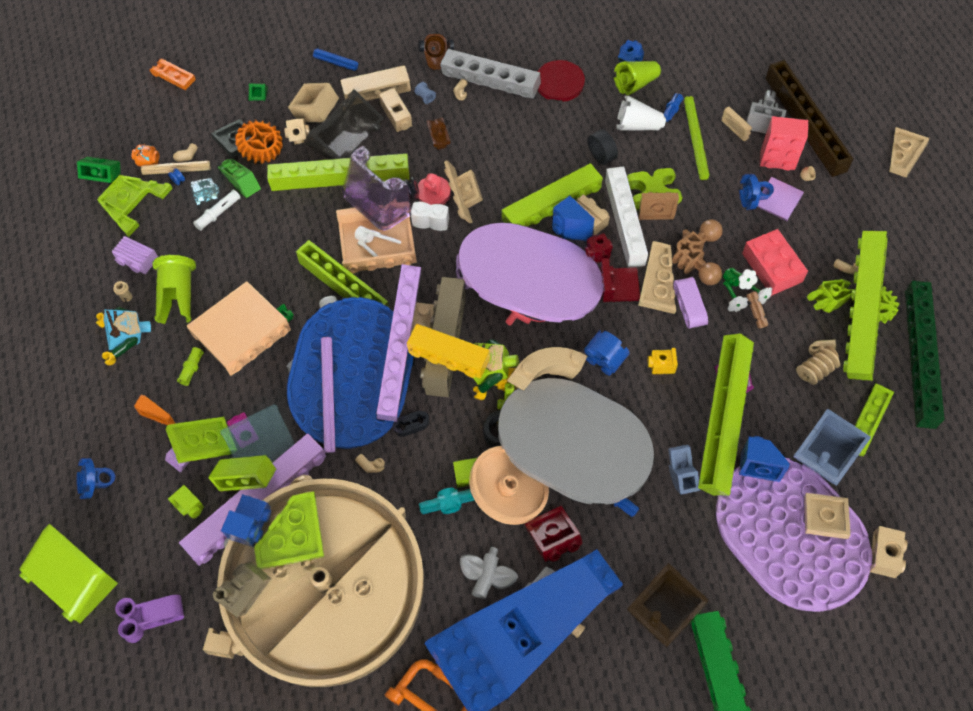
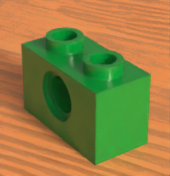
(98, 169)

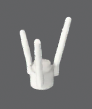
(366, 235)

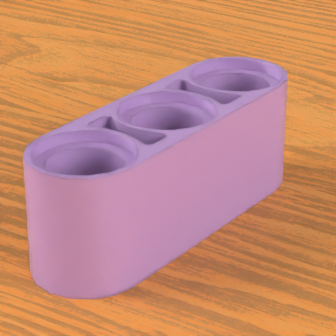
(690, 302)

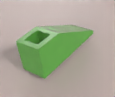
(239, 177)

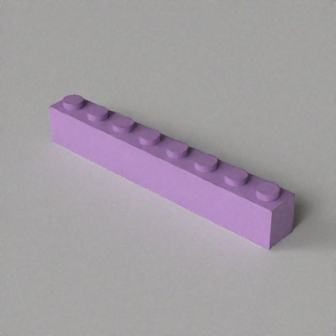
(397, 346)
(295, 462)

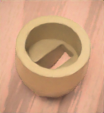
(808, 173)

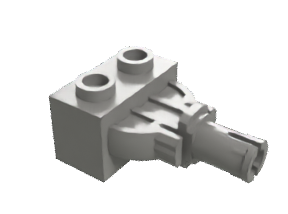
(760, 114)

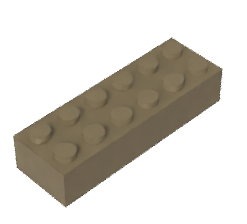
(447, 320)

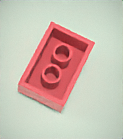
(783, 143)
(774, 261)

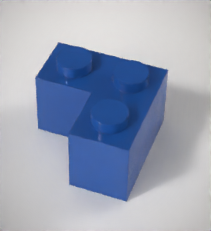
(247, 521)

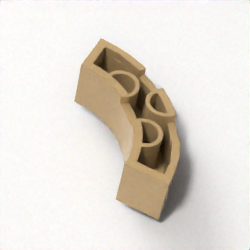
(551, 360)

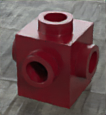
(598, 247)

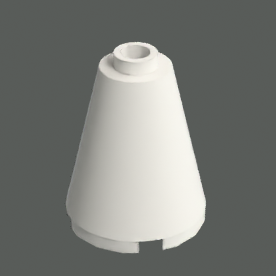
(639, 116)

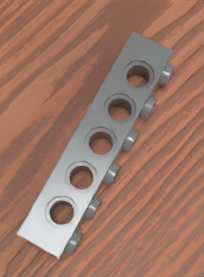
(490, 73)

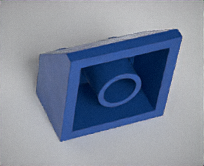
(572, 220)
(762, 460)

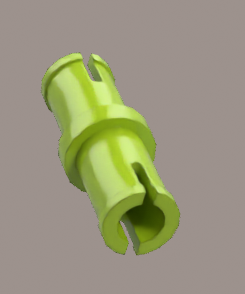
(190, 366)

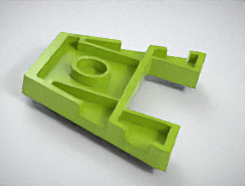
(124, 196)

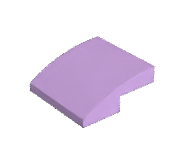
(782, 200)

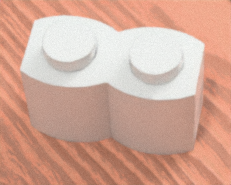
(432, 216)

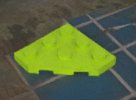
(292, 535)

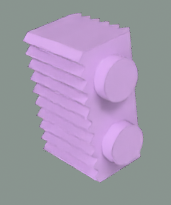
(134, 255)

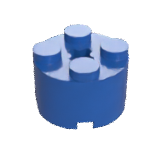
(606, 352)

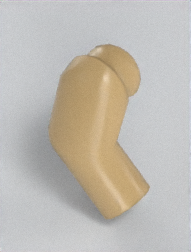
(459, 90)
(185, 155)
(845, 267)
(818, 345)
(370, 466)

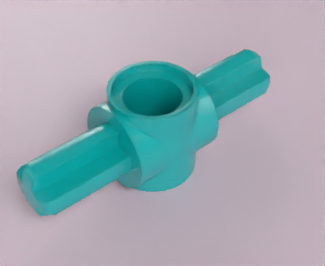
(447, 501)

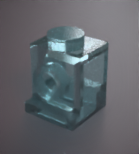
(204, 190)

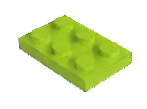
(198, 439)

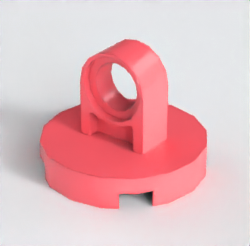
(434, 190)

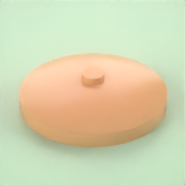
(504, 489)

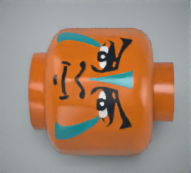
(145, 155)

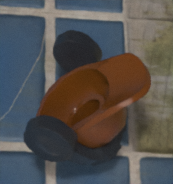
(435, 48)

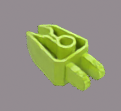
(831, 295)

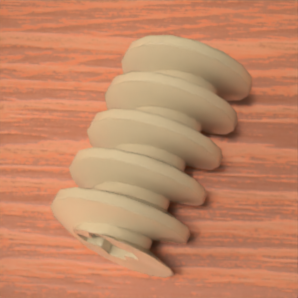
(819, 365)

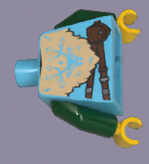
(122, 331)

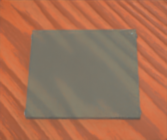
(259, 435)

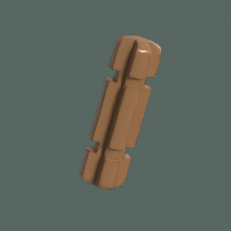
(757, 310)

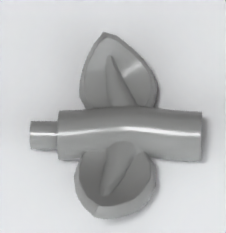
(487, 572)

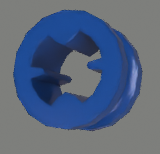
(176, 176)

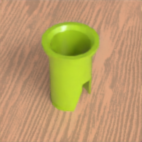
(173, 284)

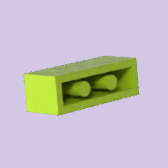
(242, 473)

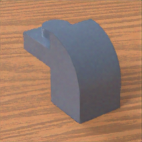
(681, 469)

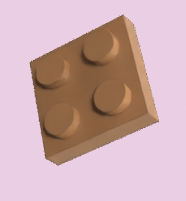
(658, 206)

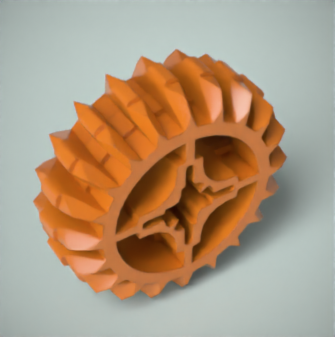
(255, 147)

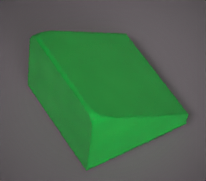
(257, 92)

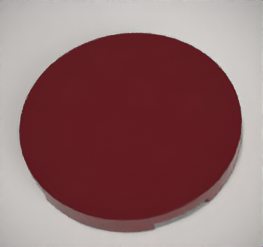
(561, 80)

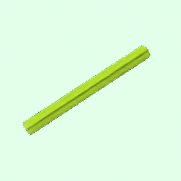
(696, 138)

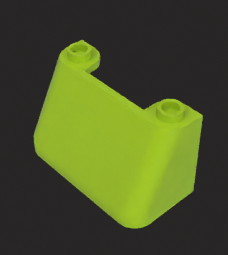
(66, 575)

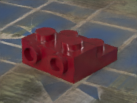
(554, 534)

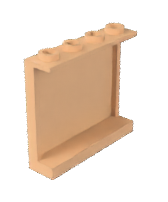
(388, 253)
(239, 327)

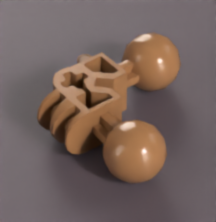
(690, 252)

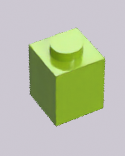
(462, 471)

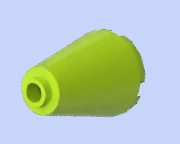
(635, 75)

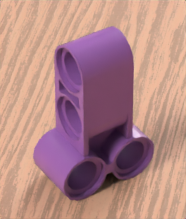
(148, 615)

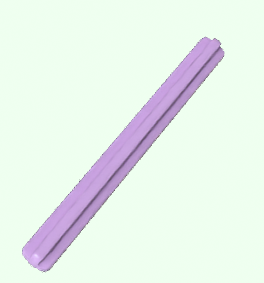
(328, 395)

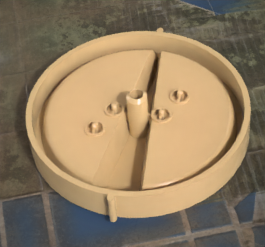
(334, 613)

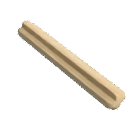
(182, 167)

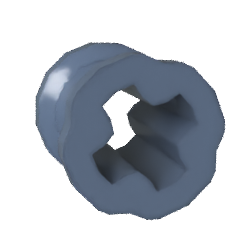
(425, 93)

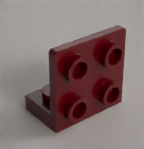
(619, 283)

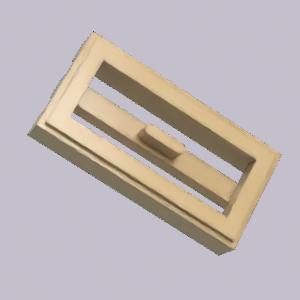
(736, 124)

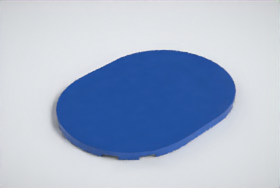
(359, 352)

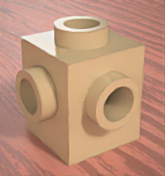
(301, 126)

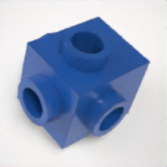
(631, 51)

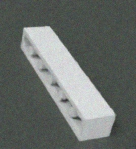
(626, 217)

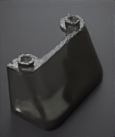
(345, 128)

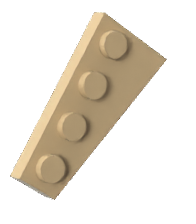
(658, 280)

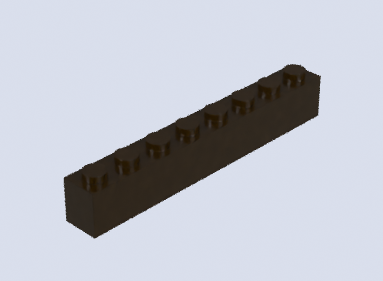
(801, 106)

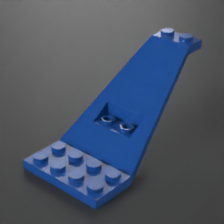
(485, 655)

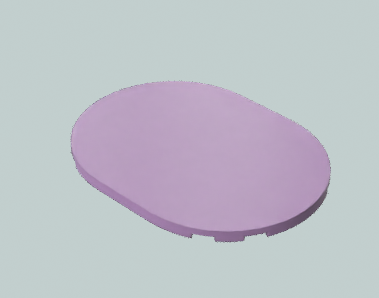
(530, 272)
(767, 534)

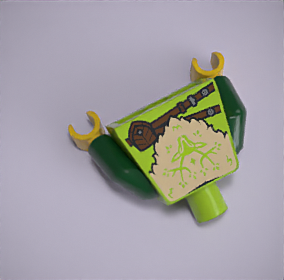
(496, 369)

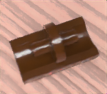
(438, 133)

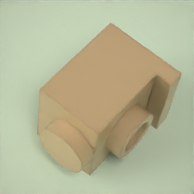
(219, 644)

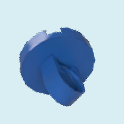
(752, 191)
(89, 478)

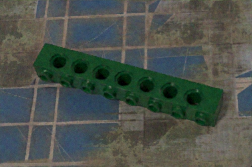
(924, 355)

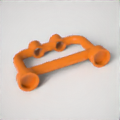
(400, 692)

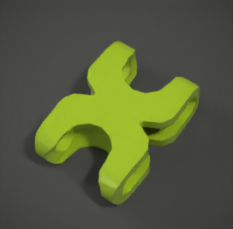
(654, 184)

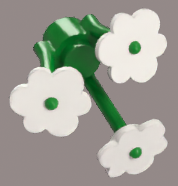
(745, 280)

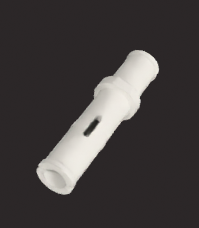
(210, 215)

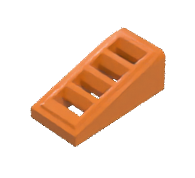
(150, 410)

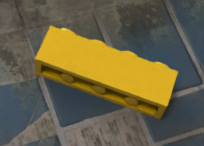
(448, 351)

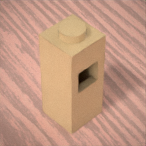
(395, 110)

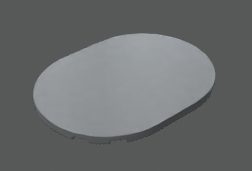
(576, 441)

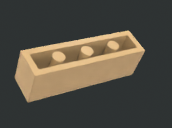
(374, 83)

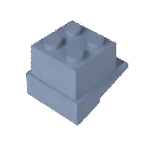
(832, 447)

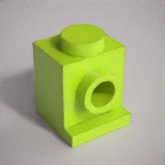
(186, 502)

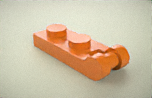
(172, 74)

